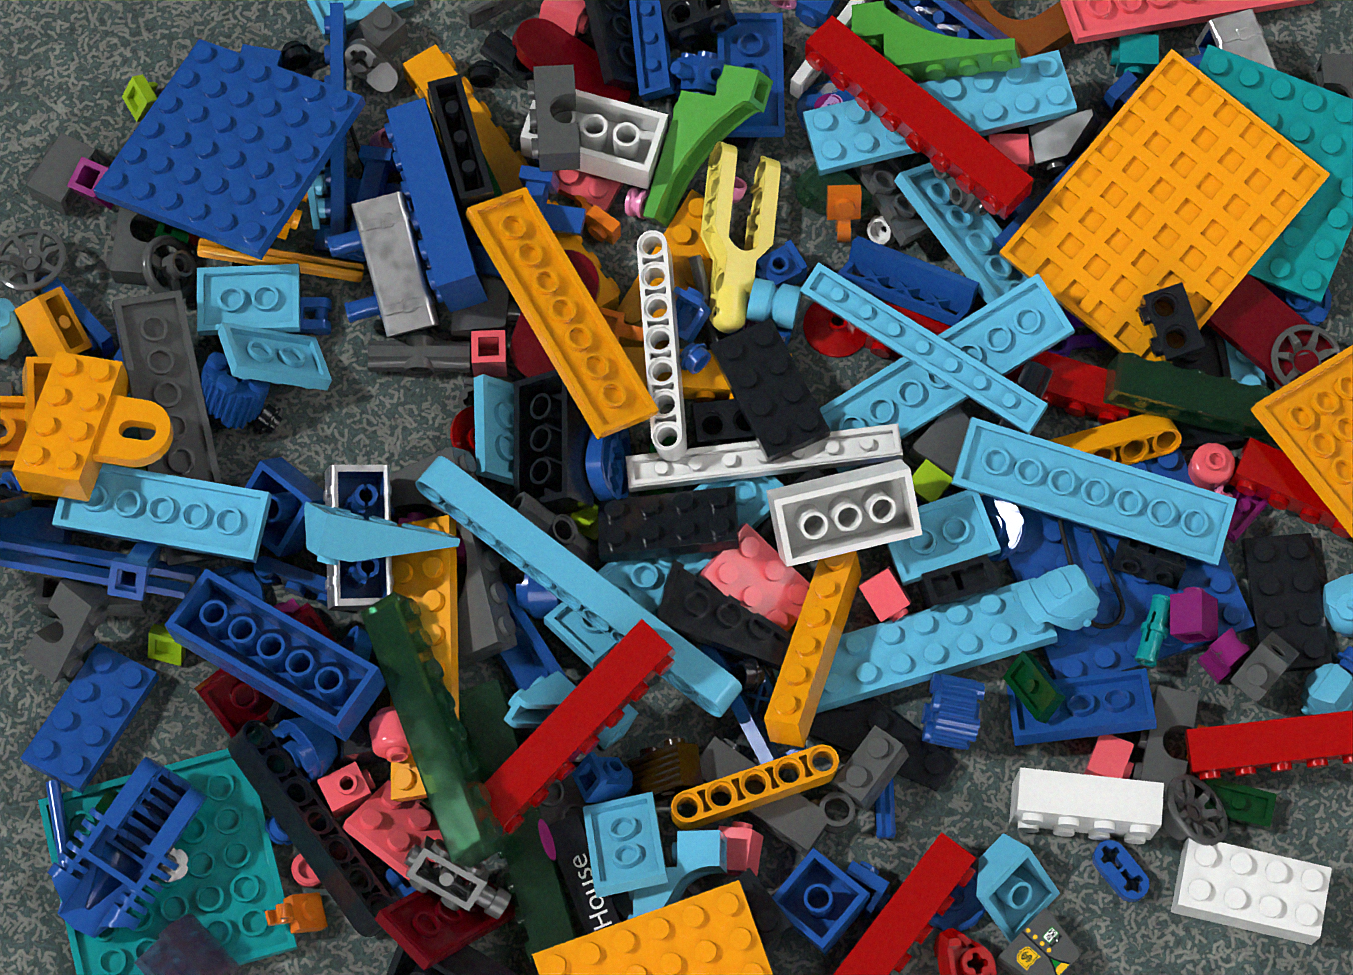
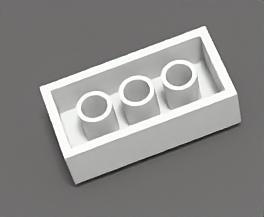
(614, 138)
(844, 512)
(1086, 805)
(1252, 890)

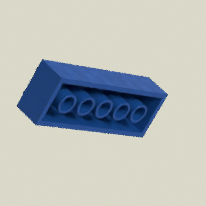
(434, 206)
(276, 654)

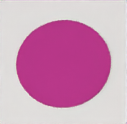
(547, 839)

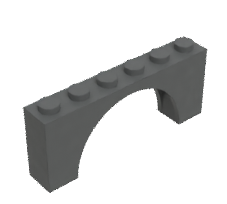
(483, 608)

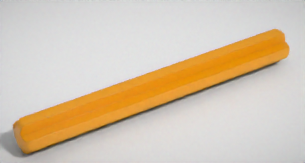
(308, 263)

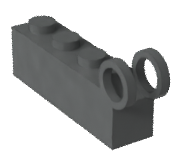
(790, 819)

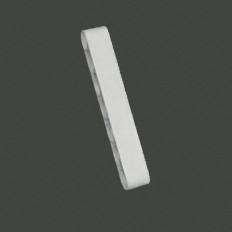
(656, 330)

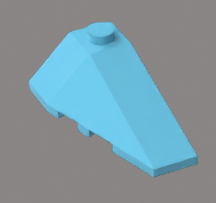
(345, 536)

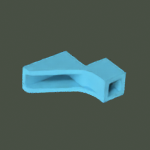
(545, 694)
(696, 856)

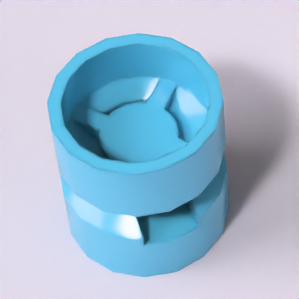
(775, 303)

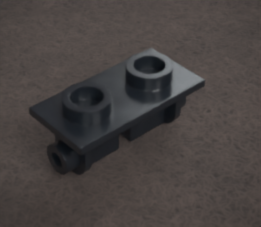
(1162, 568)

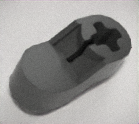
(372, 65)

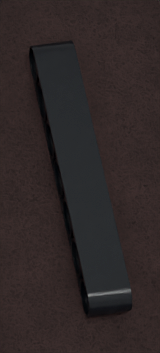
(310, 826)

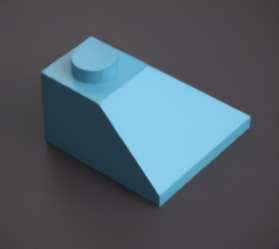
(1013, 885)

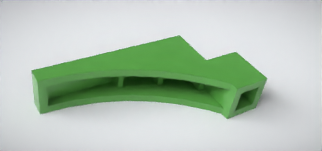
(927, 53)
(694, 131)

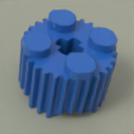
(230, 396)
(953, 711)

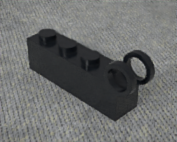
(460, 141)

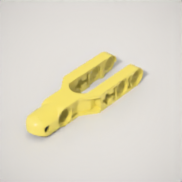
(731, 267)

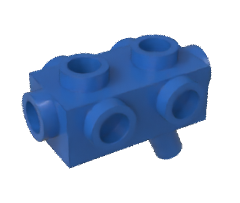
(697, 72)

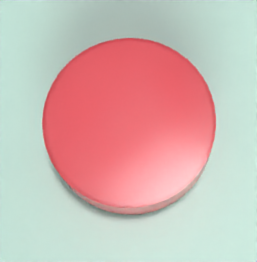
(303, 873)

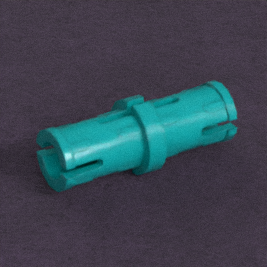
(1153, 631)

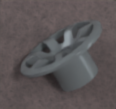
(33, 262)
(1297, 346)
(1188, 814)

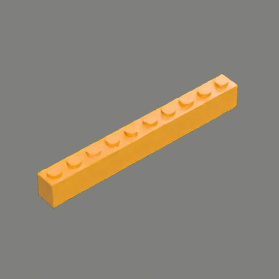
(494, 141)

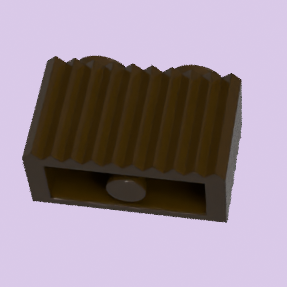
(666, 769)

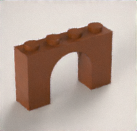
(1034, 35)

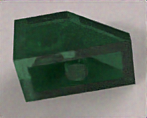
(812, 189)

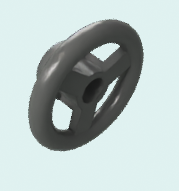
(173, 267)

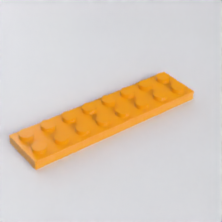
(561, 313)
(432, 583)

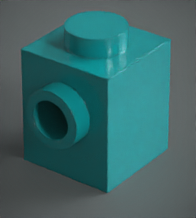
(1135, 53)

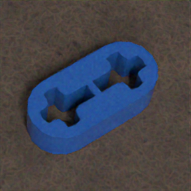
(1113, 875)

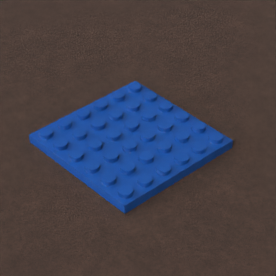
(230, 148)
(1114, 649)

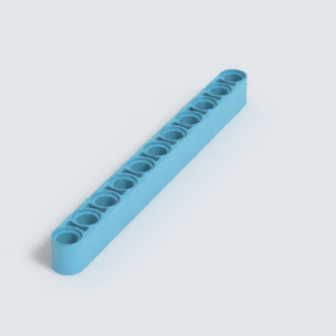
(571, 579)

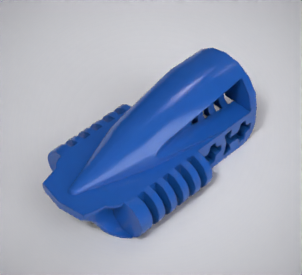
(125, 850)

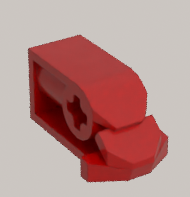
(956, 950)

